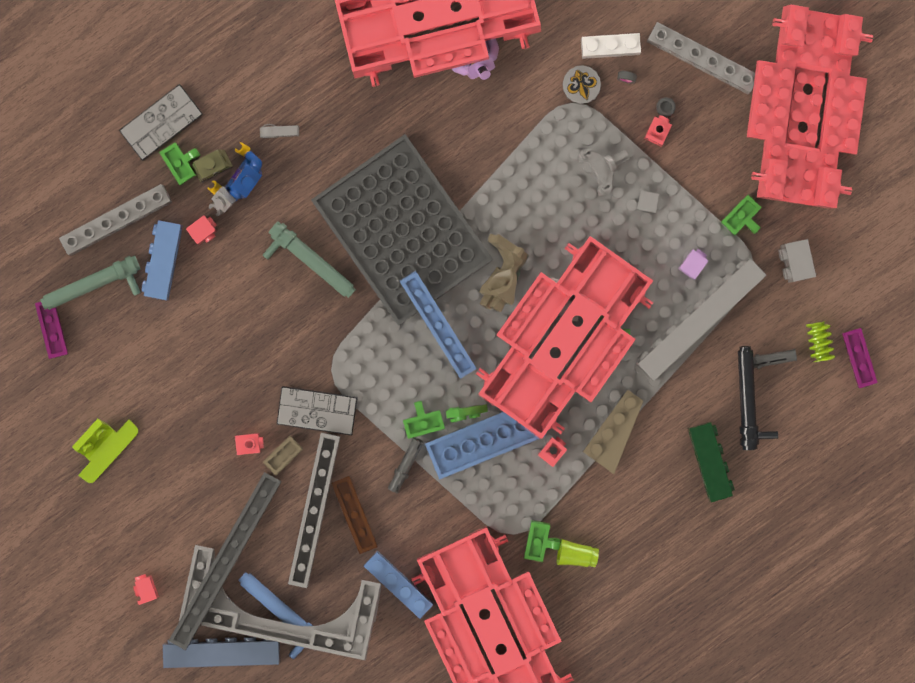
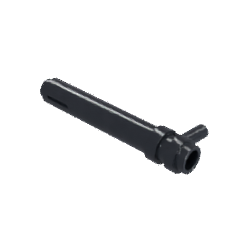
(748, 427)

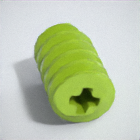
(820, 341)

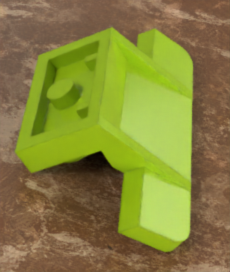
(102, 445)

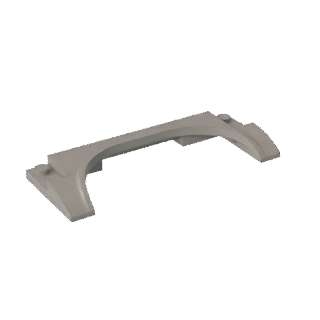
(344, 636)

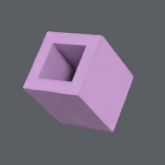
(693, 263)

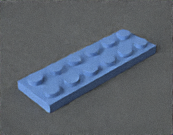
(477, 444)

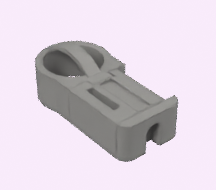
(278, 131)

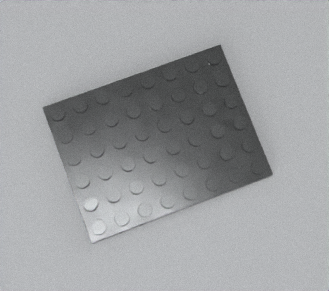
(400, 222)

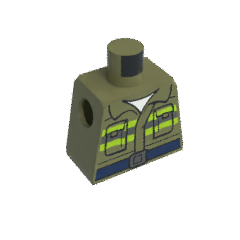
(211, 165)

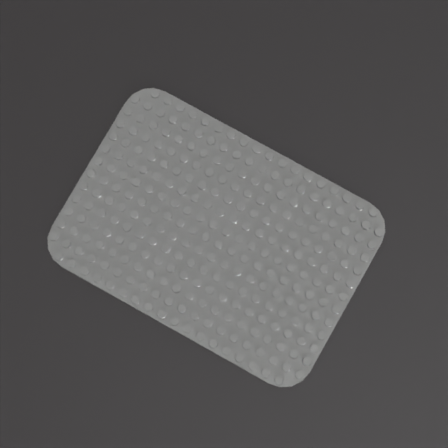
(541, 204)

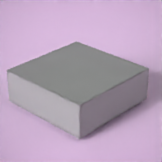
(648, 201)

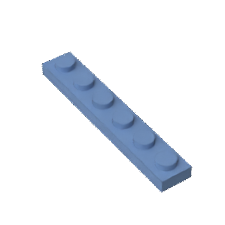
(437, 324)

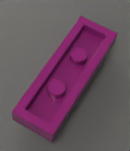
(51, 331)
(859, 358)

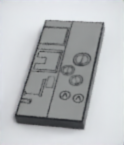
(161, 122)
(317, 410)

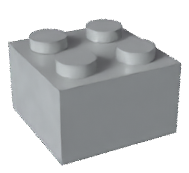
(797, 261)

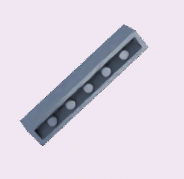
(222, 653)

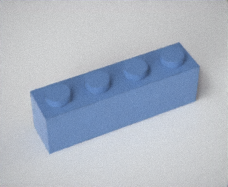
(163, 260)
(398, 584)

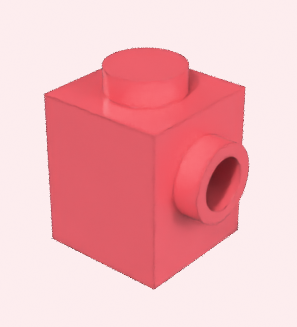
(202, 230)
(249, 443)

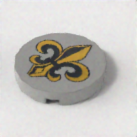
(581, 84)

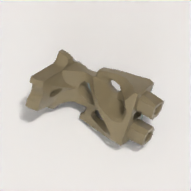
(502, 283)

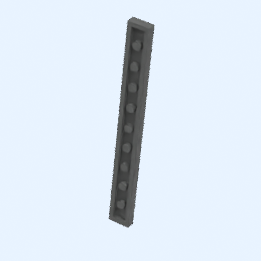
(225, 561)

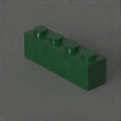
(710, 462)

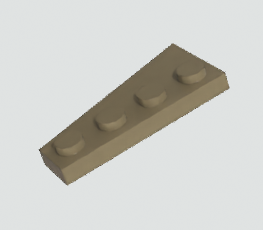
(611, 438)

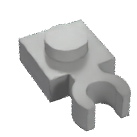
(222, 201)

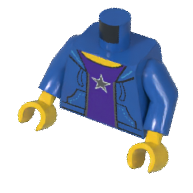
(245, 176)

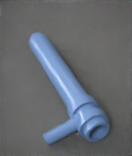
(273, 604)

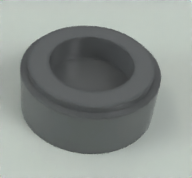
(627, 77)
(665, 107)

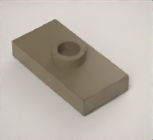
(283, 455)

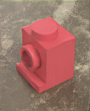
(655, 137)
(550, 458)
(145, 589)

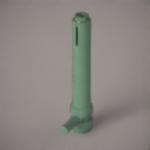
(288, 239)
(118, 270)

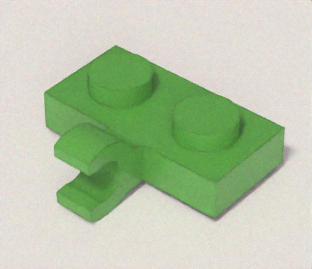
(179, 163)
(741, 216)
(460, 413)
(423, 422)
(539, 541)

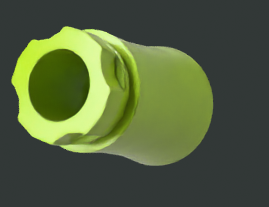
(577, 554)

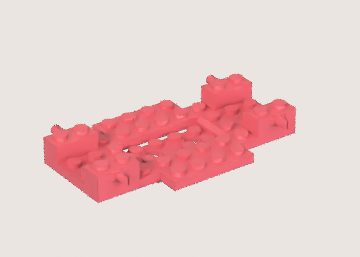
(377, 31)
(806, 50)
(530, 387)
(466, 575)

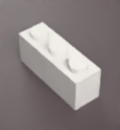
(610, 45)

